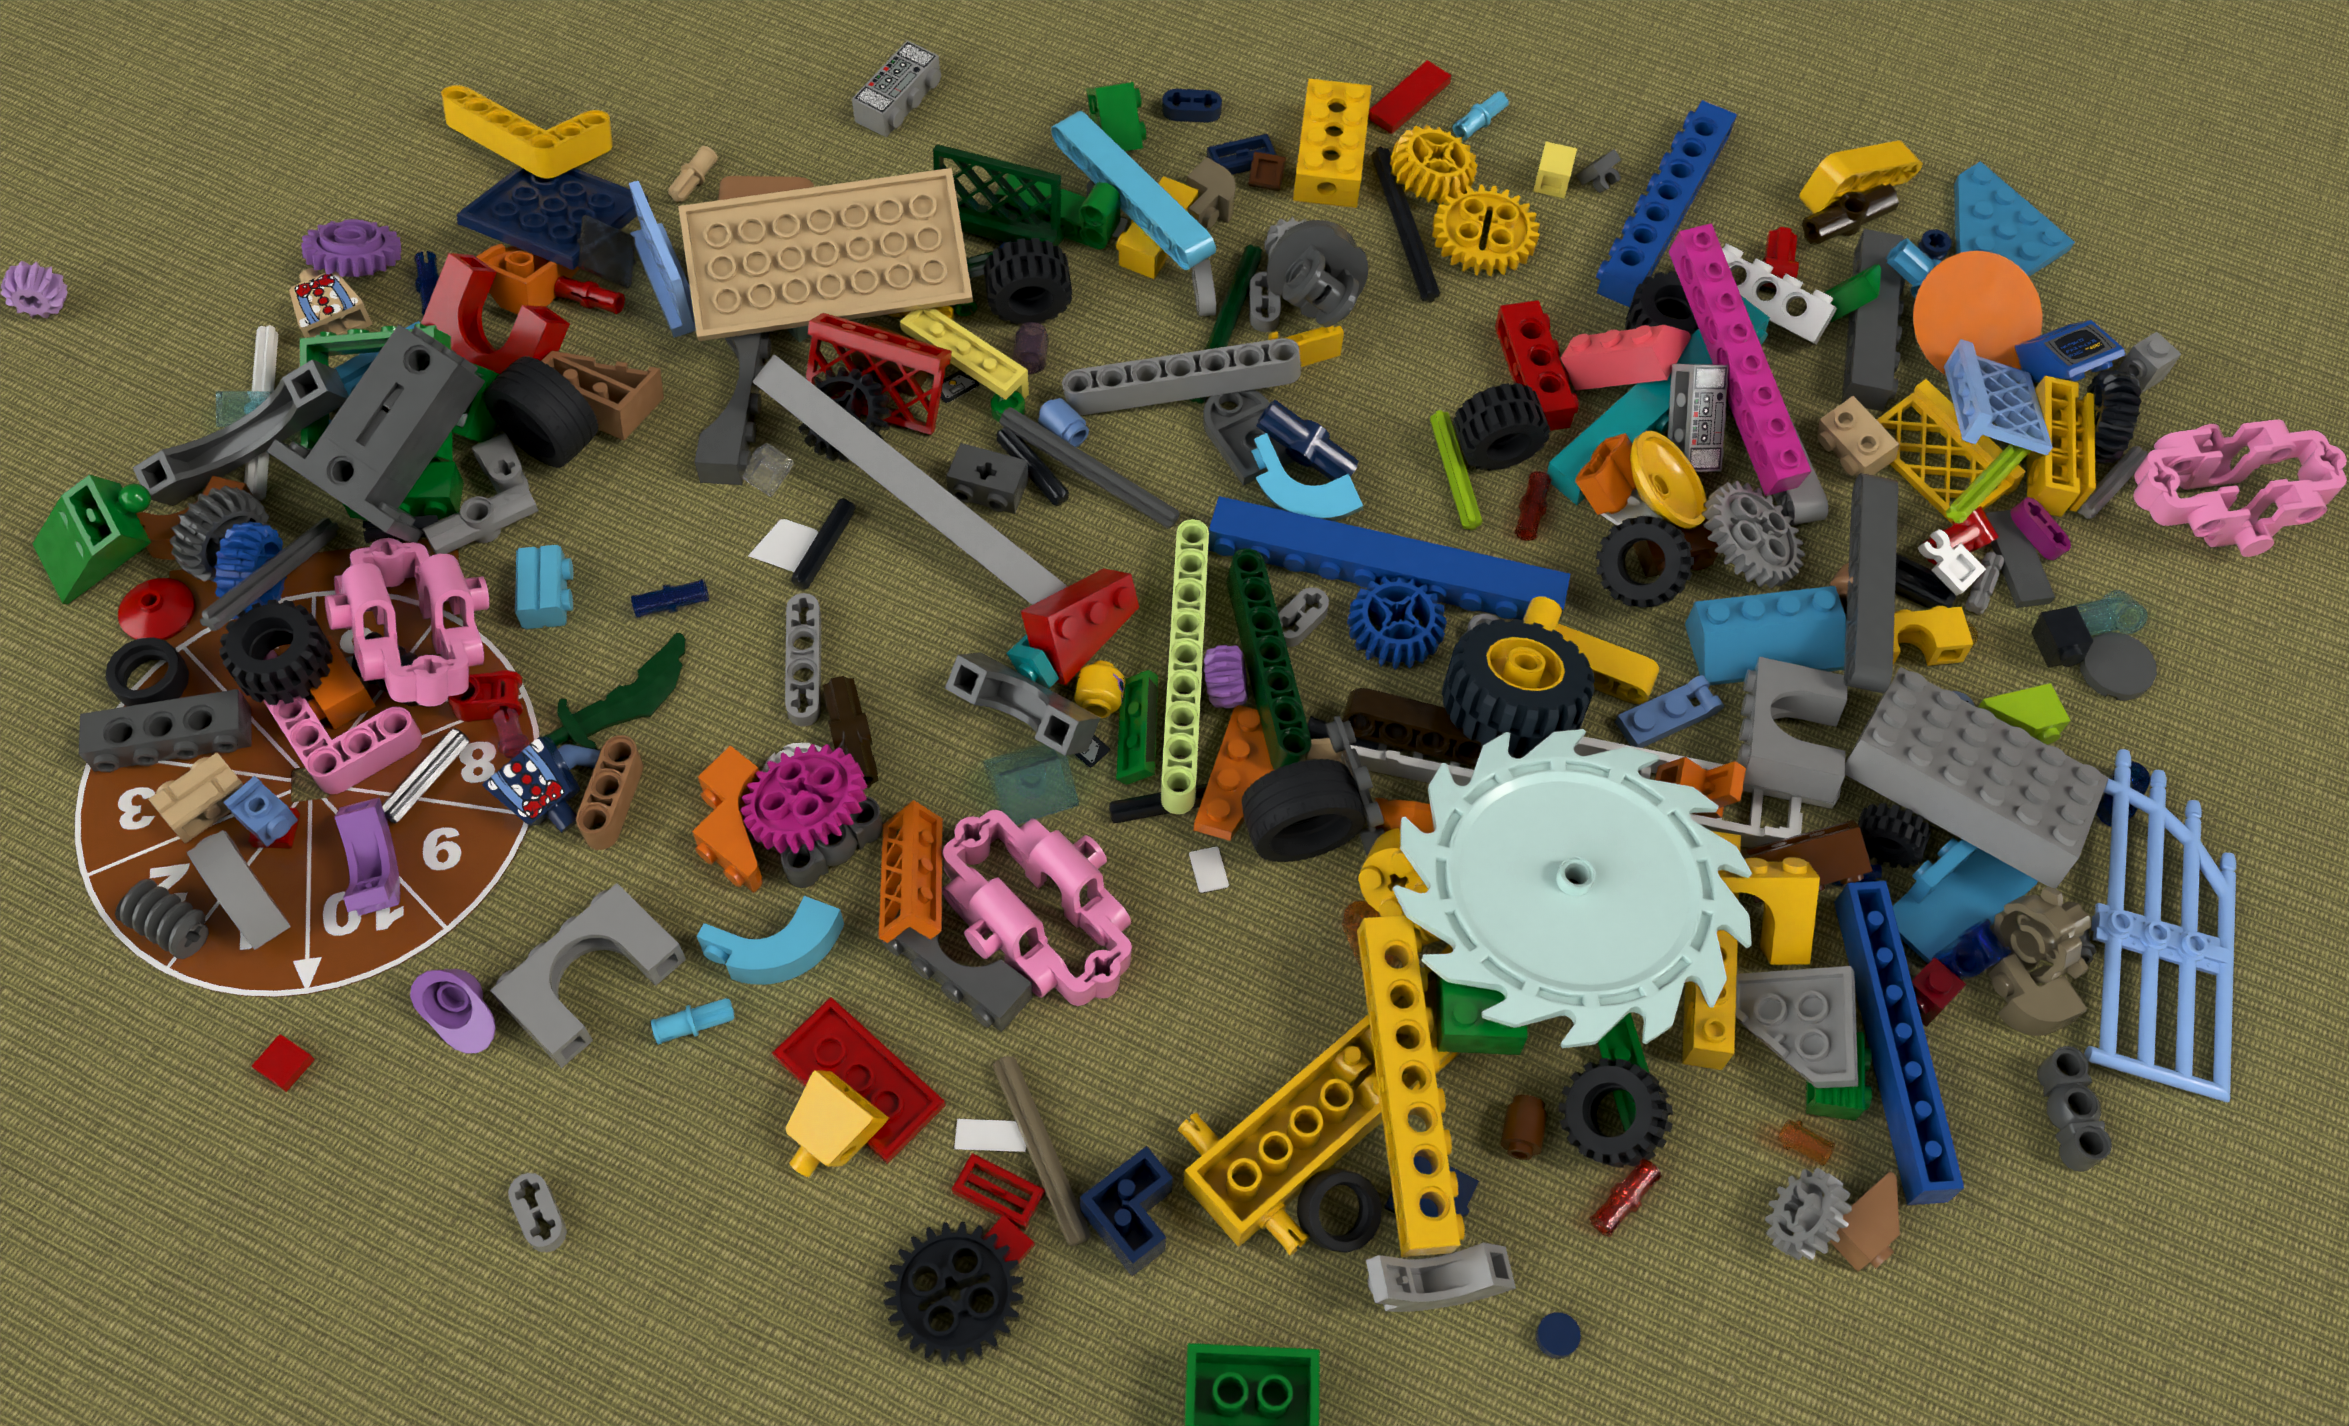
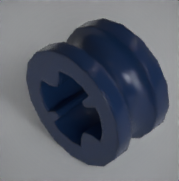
(1937, 238)

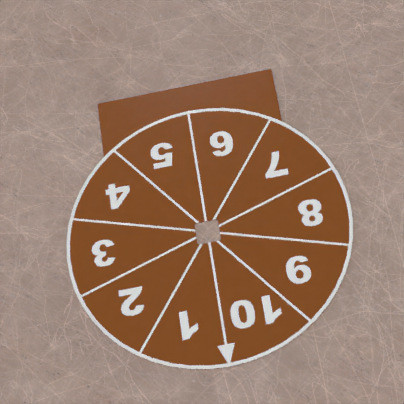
(445, 847)

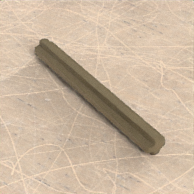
(1041, 1151)

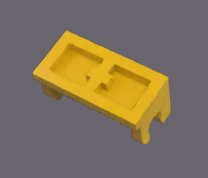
(1317, 344)

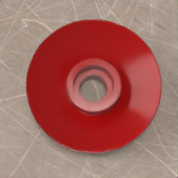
(165, 618)

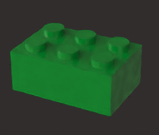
(1251, 1386)

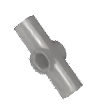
(480, 519)

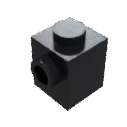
(2062, 637)

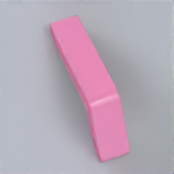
(344, 751)

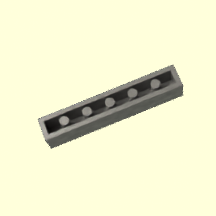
(1873, 327)

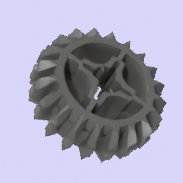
(206, 524)

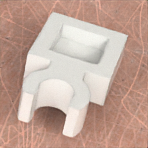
(1954, 565)

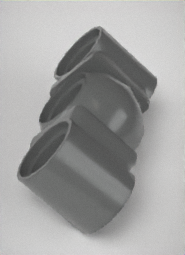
(835, 855)
(2074, 1127)

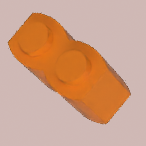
(1608, 475)

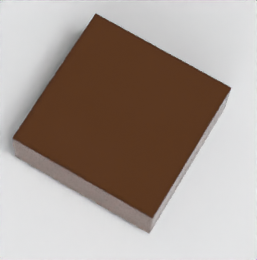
(1267, 171)

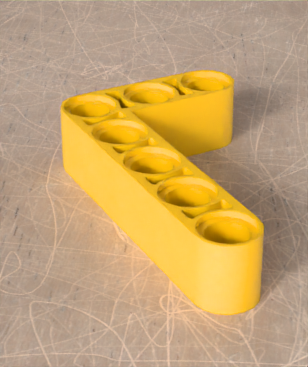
(525, 144)

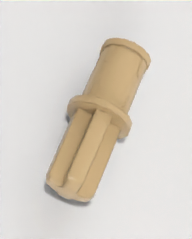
(692, 174)

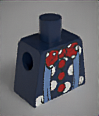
(537, 785)

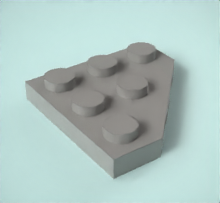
(1804, 1020)

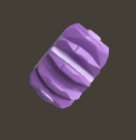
(1226, 676)

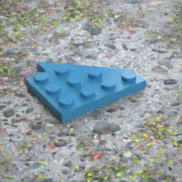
(2002, 222)

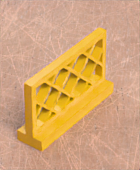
(1942, 419)

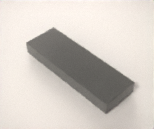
(2021, 563)

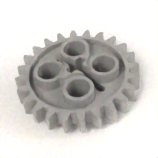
(1753, 534)

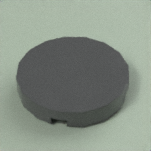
(2119, 666)

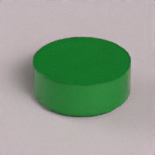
(999, 404)

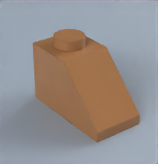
(1871, 1225)

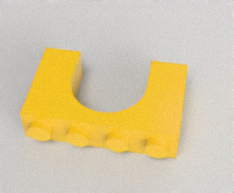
(1789, 903)

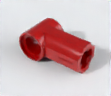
(1781, 253)
(1972, 533)

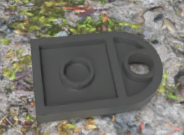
(1236, 429)

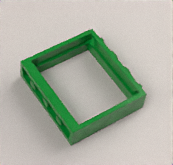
(358, 342)

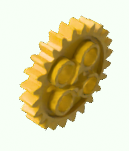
(1510, 234)

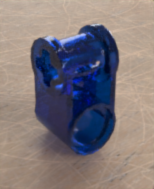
(1973, 950)

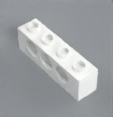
(1809, 324)

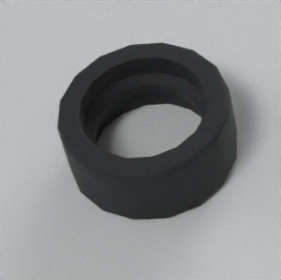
(139, 652)
(1368, 1216)

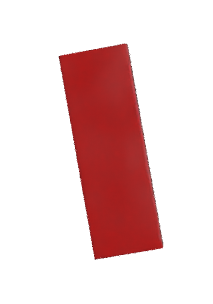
(1409, 97)

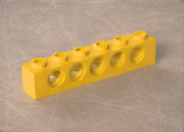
(1707, 1030)

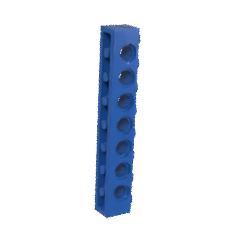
(1667, 202)

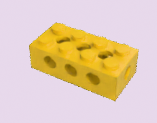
(1324, 176)

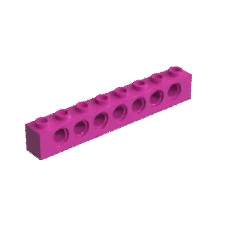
(1733, 342)

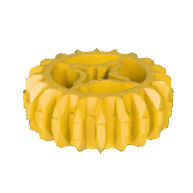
(1433, 163)

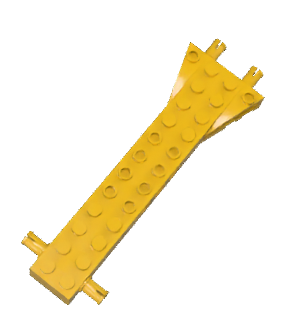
(1294, 1135)

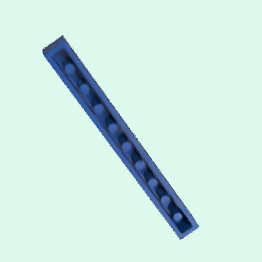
(1365, 555)

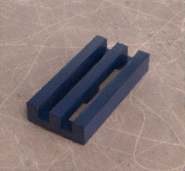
(1243, 157)

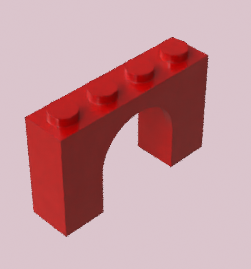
(458, 309)

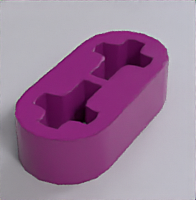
(2040, 529)

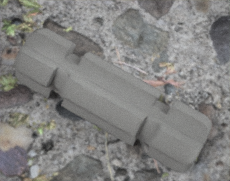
(1985, 583)

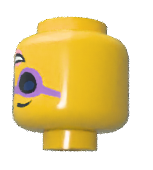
(1100, 688)

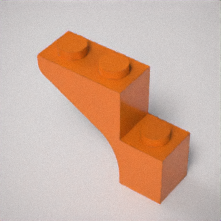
(722, 833)

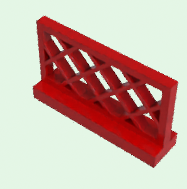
(888, 347)

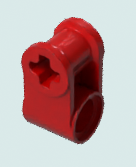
(488, 696)

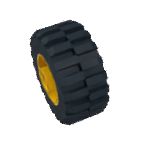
(1516, 683)

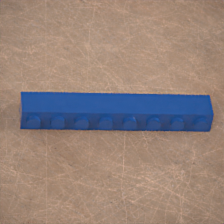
(1898, 1045)

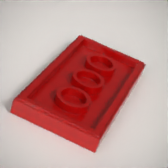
(840, 1044)

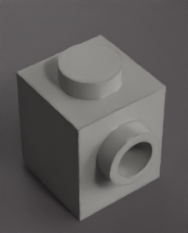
(2150, 360)

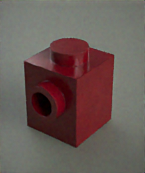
(1935, 989)

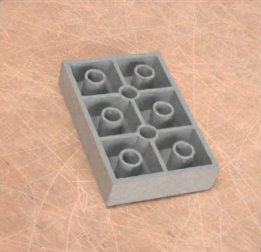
(1978, 777)

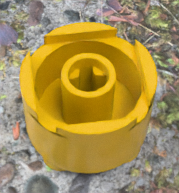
(1383, 870)

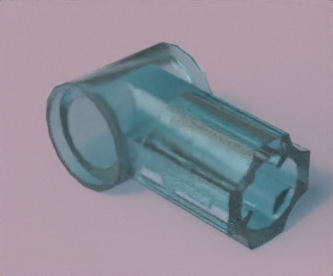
(2112, 613)

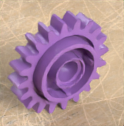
(351, 248)

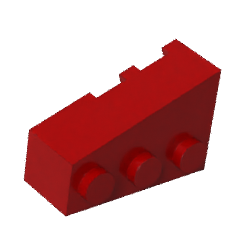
(1080, 619)

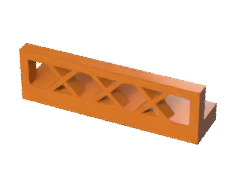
(917, 869)

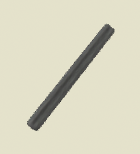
(1089, 468)
(268, 574)

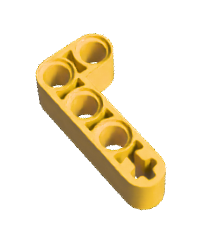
(1857, 172)
(1614, 668)

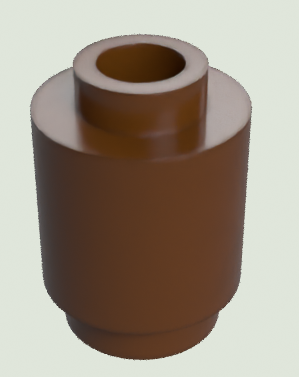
(1524, 1127)

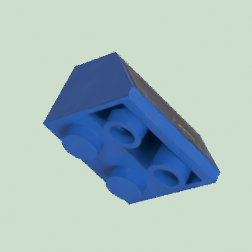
(2068, 352)

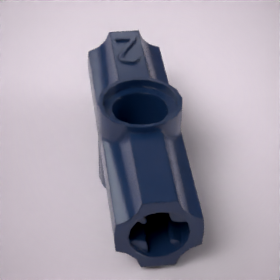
(1306, 442)

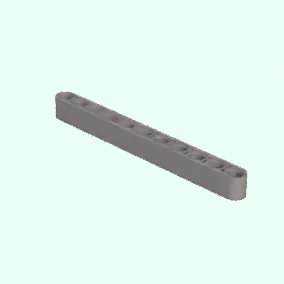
(907, 482)

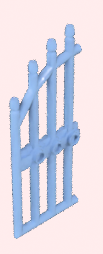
(2164, 940)

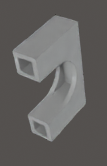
(1770, 754)
(609, 923)

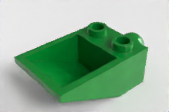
(91, 534)

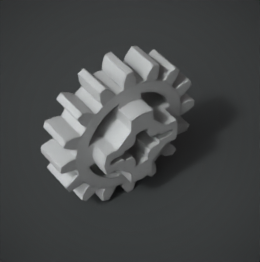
(1808, 1214)

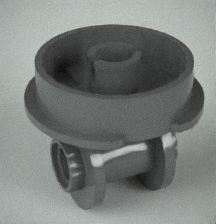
(1299, 272)

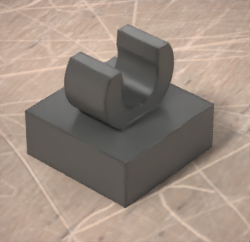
(1599, 170)

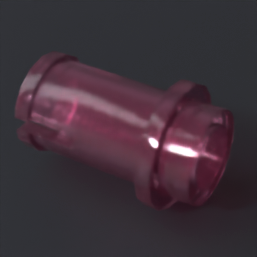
(510, 734)

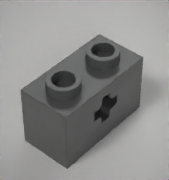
(987, 478)

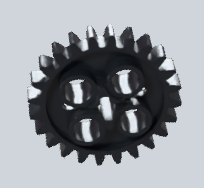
(969, 1328)

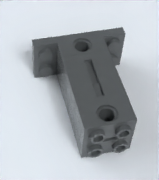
(389, 429)

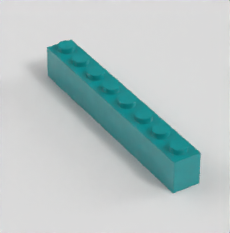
(1638, 411)

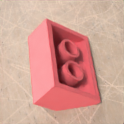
(1624, 356)

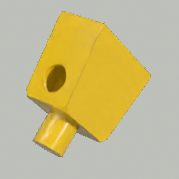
(830, 1123)

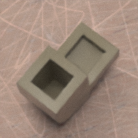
(1215, 193)
(2030, 1007)

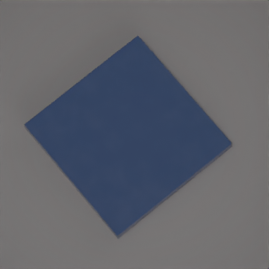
(547, 212)

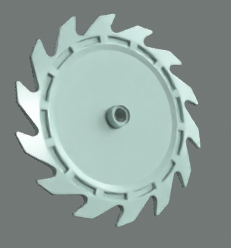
(1562, 948)

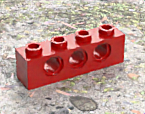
(1535, 360)

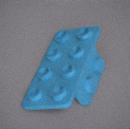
(1955, 895)

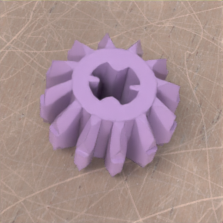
(34, 289)

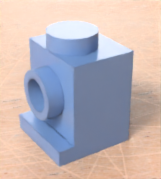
(260, 811)

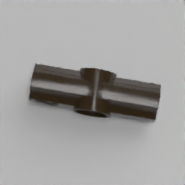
(1850, 213)
(850, 725)

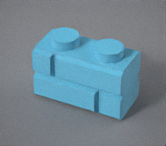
(542, 586)

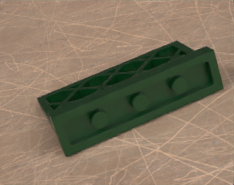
(996, 220)

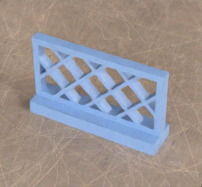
(662, 267)
(1988, 394)

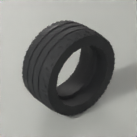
(541, 411)
(1303, 810)

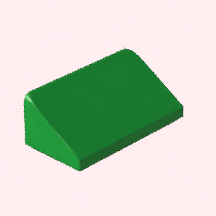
(1855, 291)

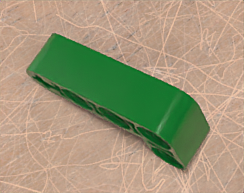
(1085, 219)

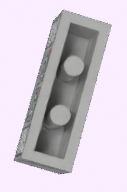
(896, 88)
(1699, 413)

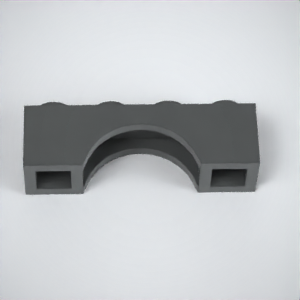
(1052, 717)
(991, 991)

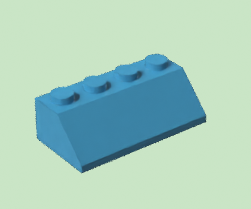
(1784, 626)

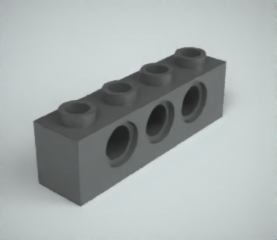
(105, 732)

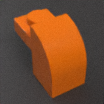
(1720, 784)

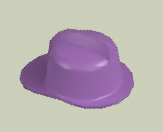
(454, 1008)

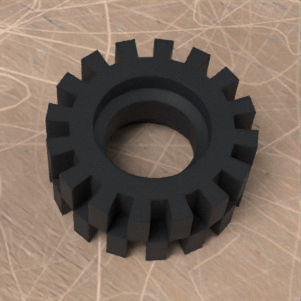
(1893, 835)

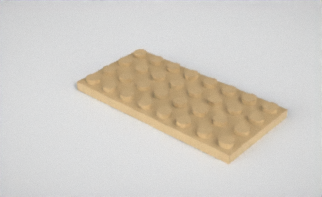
(824, 250)

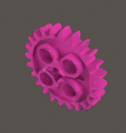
(804, 798)

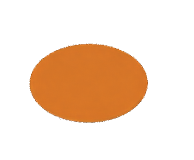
(1979, 301)

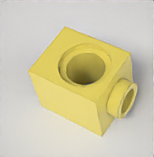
(1555, 170)

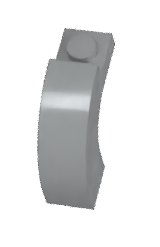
(238, 889)
(1440, 1280)

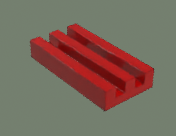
(1029, 1208)

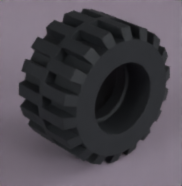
(1028, 281)
(1658, 298)
(1501, 426)
(1614, 552)
(262, 631)
(1582, 1107)

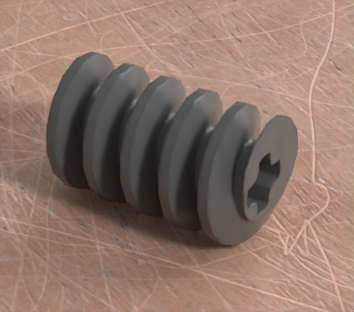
(163, 919)

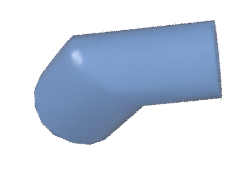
(579, 755)

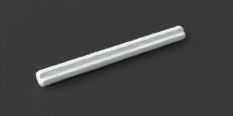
(263, 380)

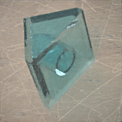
(1031, 782)

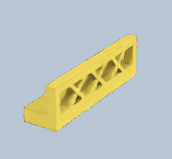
(968, 352)

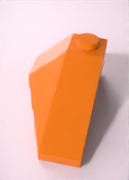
(522, 277)

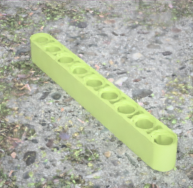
(1188, 585)

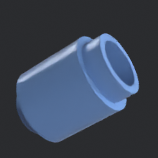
(1063, 421)

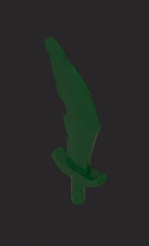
(627, 702)

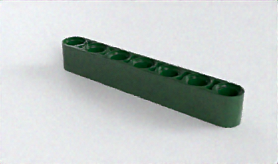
(1267, 659)

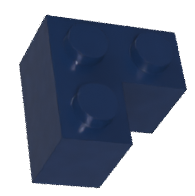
(1120, 1207)

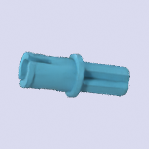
(1480, 115)
(692, 1020)

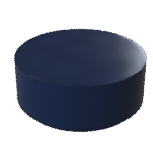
(1558, 1335)

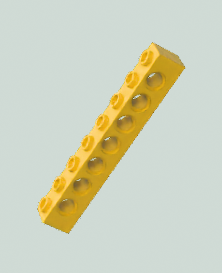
(1416, 1231)

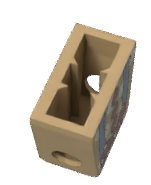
(327, 304)

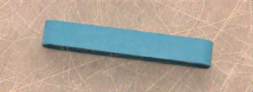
(1140, 194)

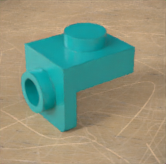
(1032, 663)

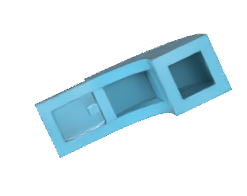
(1326, 501)
(782, 955)

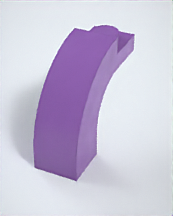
(370, 857)

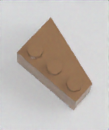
(615, 393)

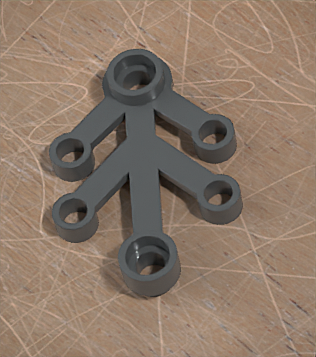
(1341, 737)

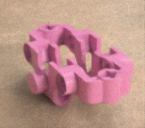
(2204, 459)
(437, 581)
(997, 909)

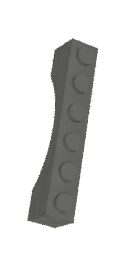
(295, 404)
(725, 444)

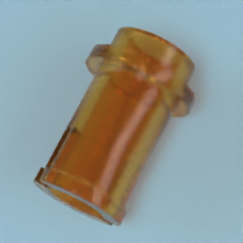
(1808, 1143)

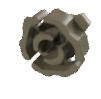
(2044, 932)

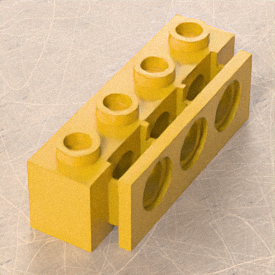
(2068, 472)

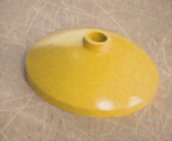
(1667, 480)

